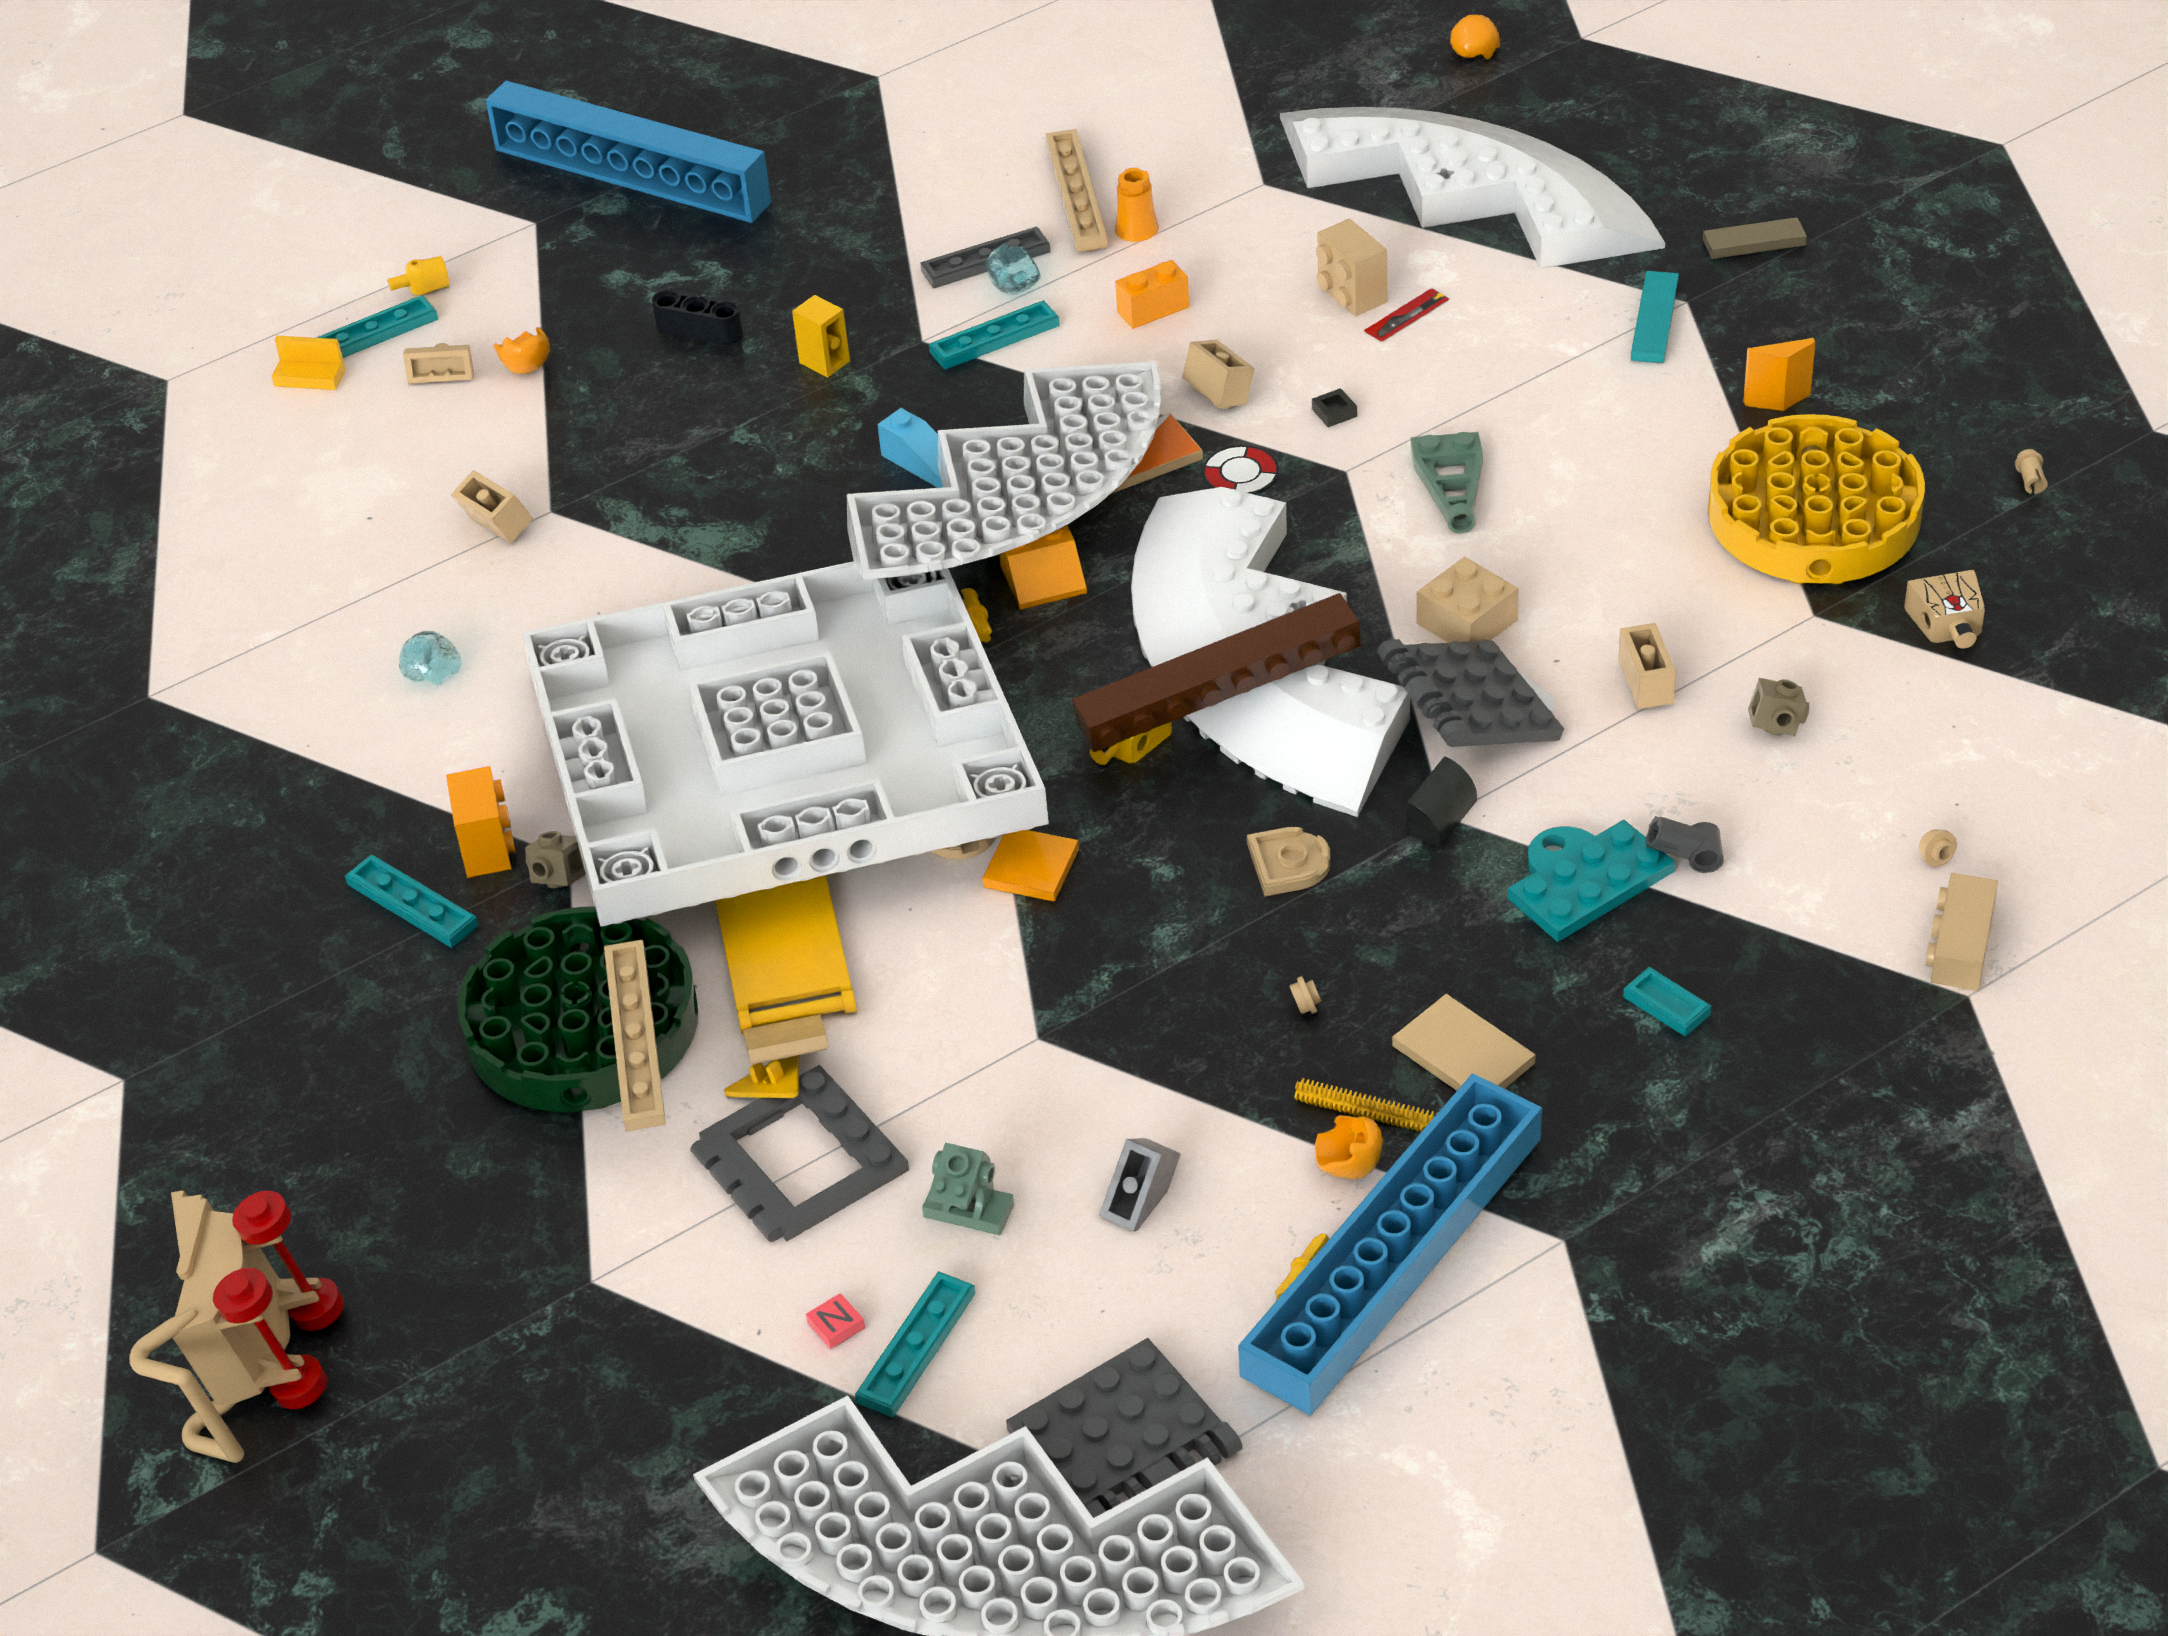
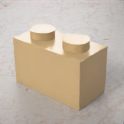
(1218, 373)
(492, 506)
(1646, 665)

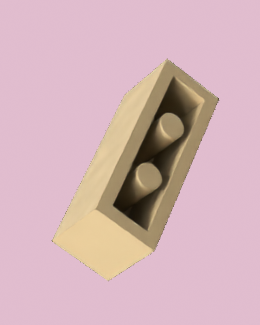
(1961, 931)

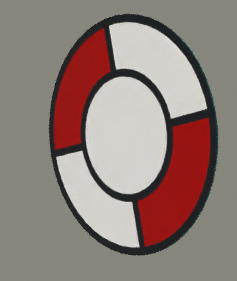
(1241, 469)

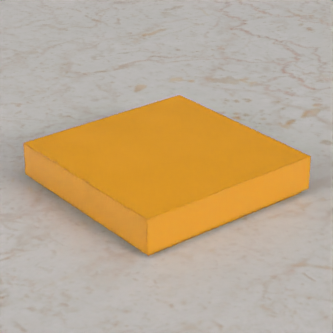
(1031, 864)

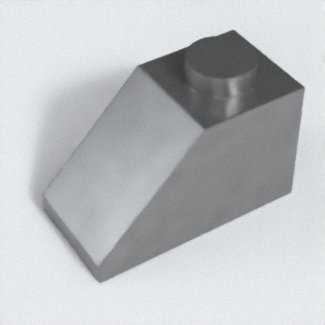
(1139, 1182)

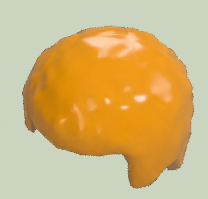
(1475, 36)
(525, 352)
(1349, 1148)

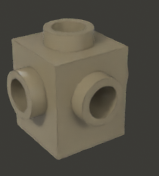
(1778, 707)
(554, 860)

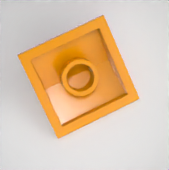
(1779, 374)

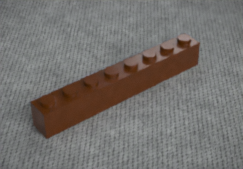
(1216, 672)

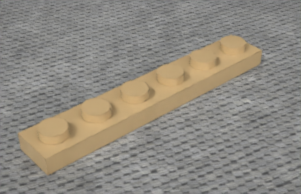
(1076, 190)
(634, 1036)

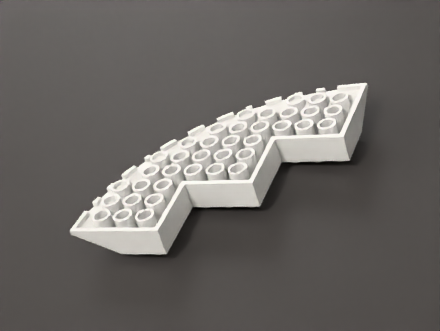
(1475, 171)
(1015, 479)
(1204, 581)
(994, 1538)

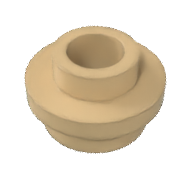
(1937, 847)
(1305, 995)

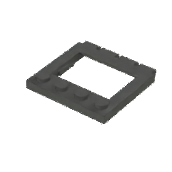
(759, 1195)

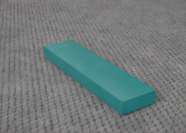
(1654, 317)
(383, 325)
(994, 334)
(411, 901)
(915, 1344)

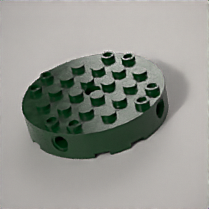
(542, 1009)

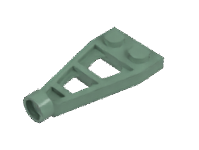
(1444, 451)

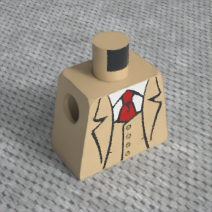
(1947, 607)

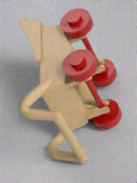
(237, 1318)

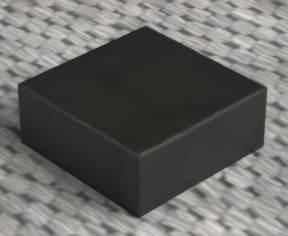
(1334, 407)

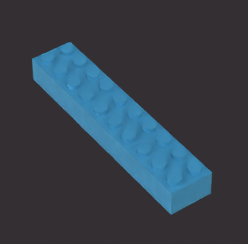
(629, 151)
(1389, 1244)

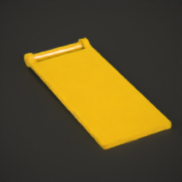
(782, 950)

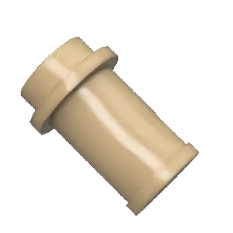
(2030, 464)

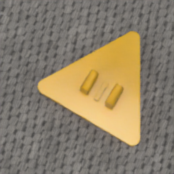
(773, 1080)

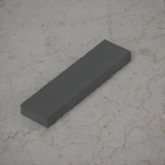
(973, 260)

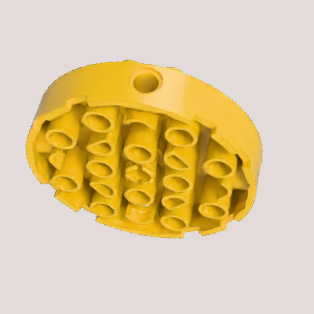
(1816, 499)

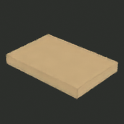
(1458, 1042)

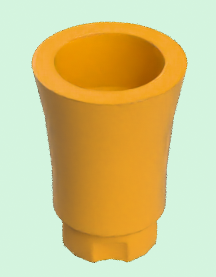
(1135, 206)

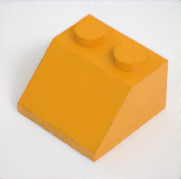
(1044, 569)

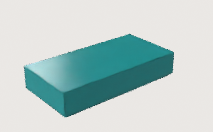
(1667, 1001)

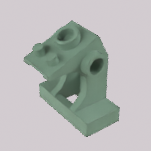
(964, 1177)

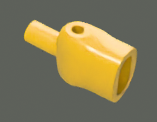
(422, 276)

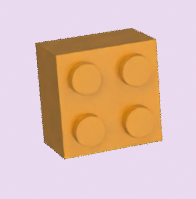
(480, 821)

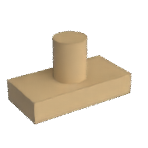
(438, 363)

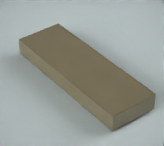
(1754, 238)

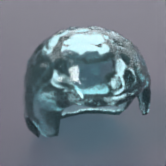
(1012, 269)
(428, 658)

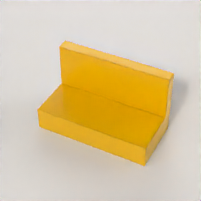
(308, 363)

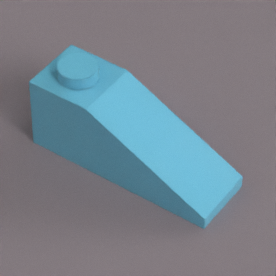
(910, 445)

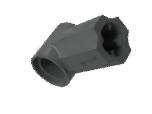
(1697, 843)

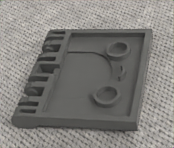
(1471, 692)
(1125, 1427)

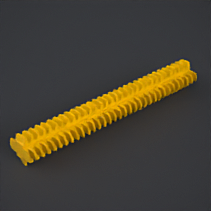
(1362, 1106)

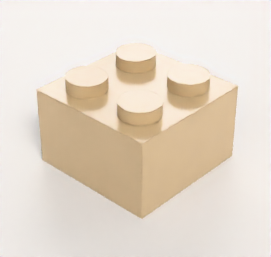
(1352, 267)
(1467, 603)

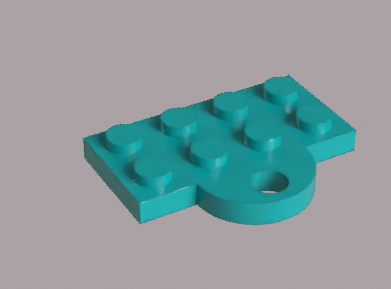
(1585, 876)

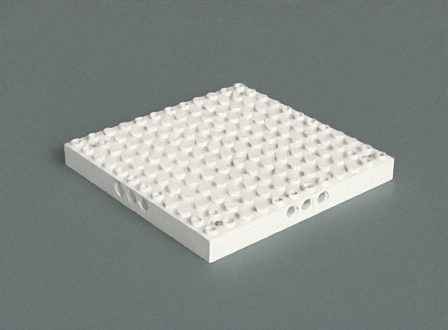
(777, 736)

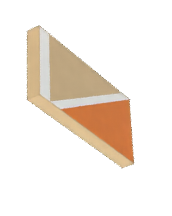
(1168, 451)

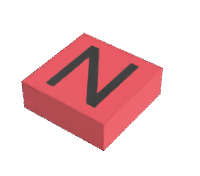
(835, 1321)

